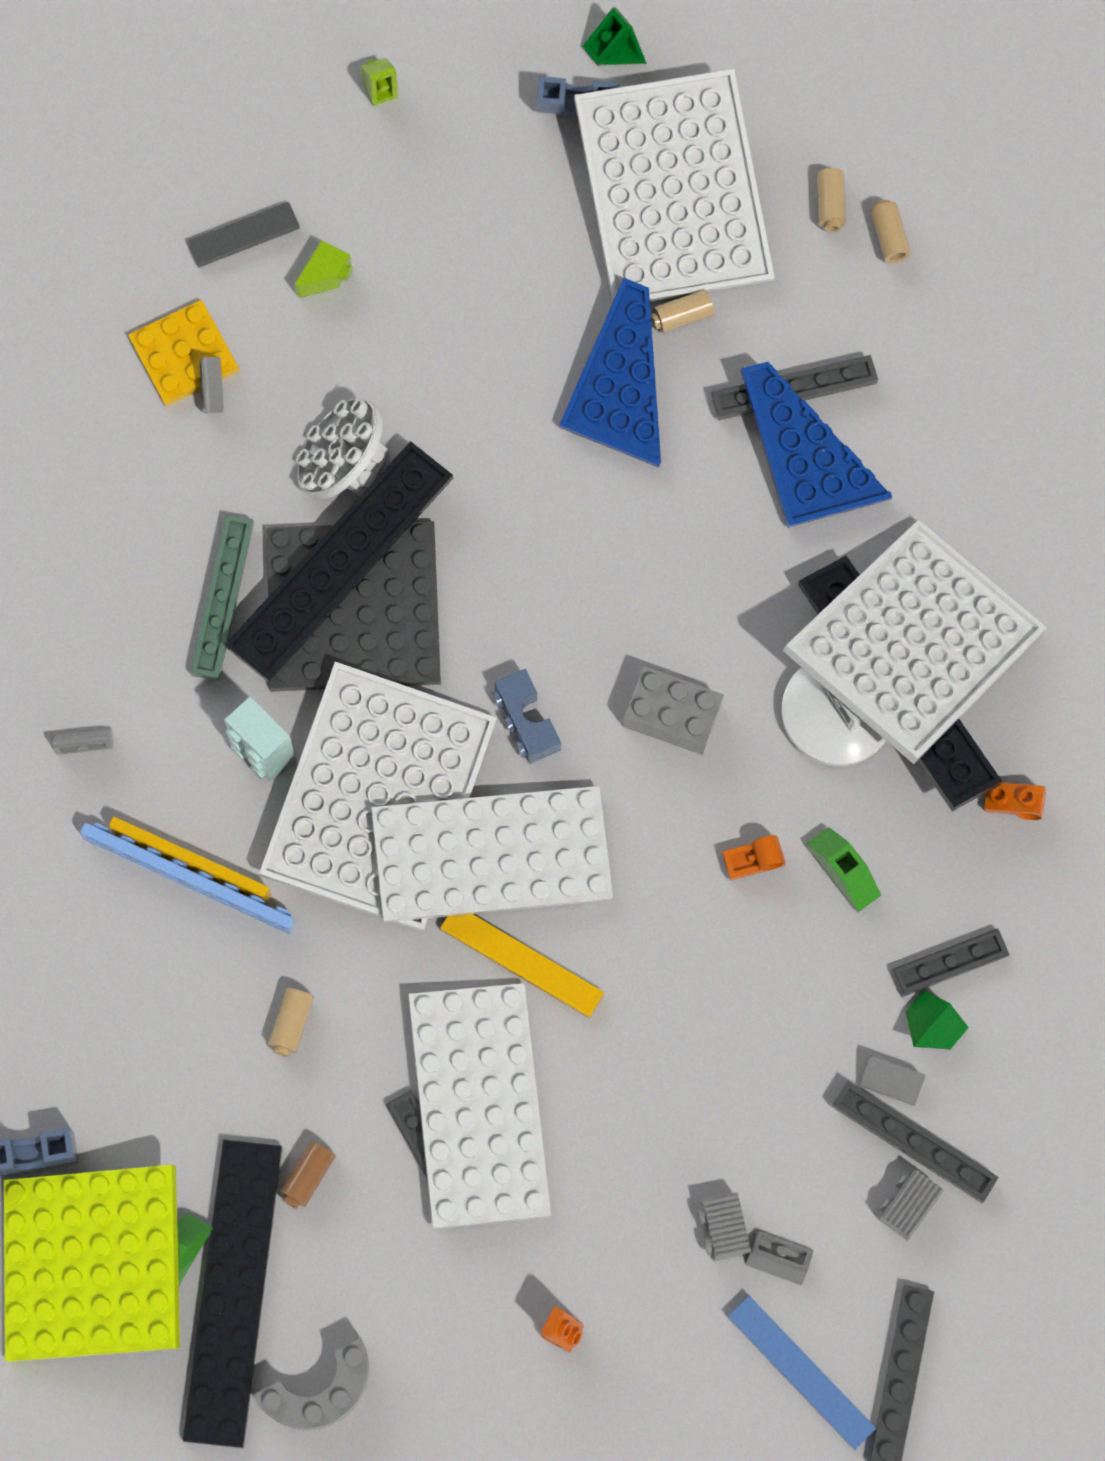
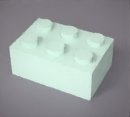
(259, 740)

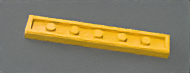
(192, 860)
(524, 962)

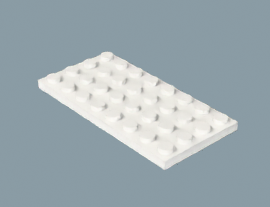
(491, 854)
(478, 1106)

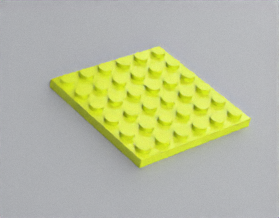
(91, 1264)

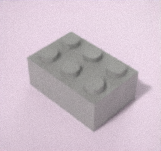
(672, 710)

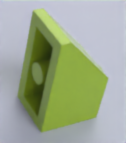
(379, 80)
(324, 271)

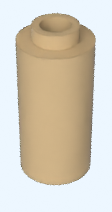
(831, 199)
(890, 231)
(682, 311)
(290, 1022)

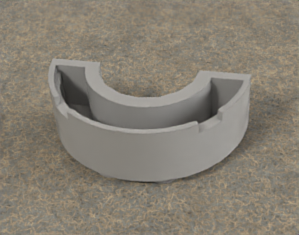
(330, 1405)

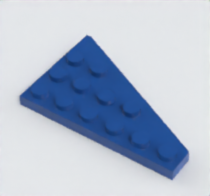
(618, 386)
(807, 461)

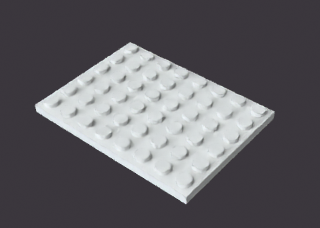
(674, 185)
(914, 640)
(364, 751)

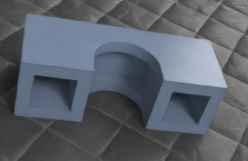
(557, 96)
(535, 739)
(44, 1151)

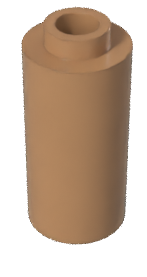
(307, 1175)

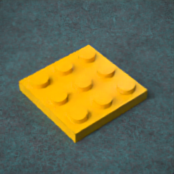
(173, 349)

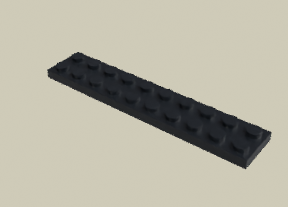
(339, 561)
(955, 759)
(233, 1294)

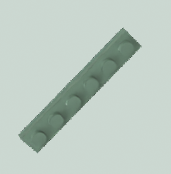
(222, 597)

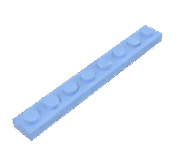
(178, 872)

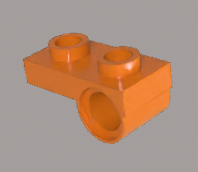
(1017, 799)
(754, 858)
(562, 1329)

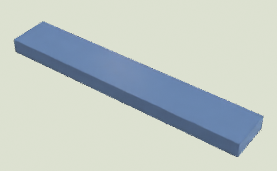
(802, 1373)

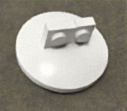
(342, 450)
(824, 725)

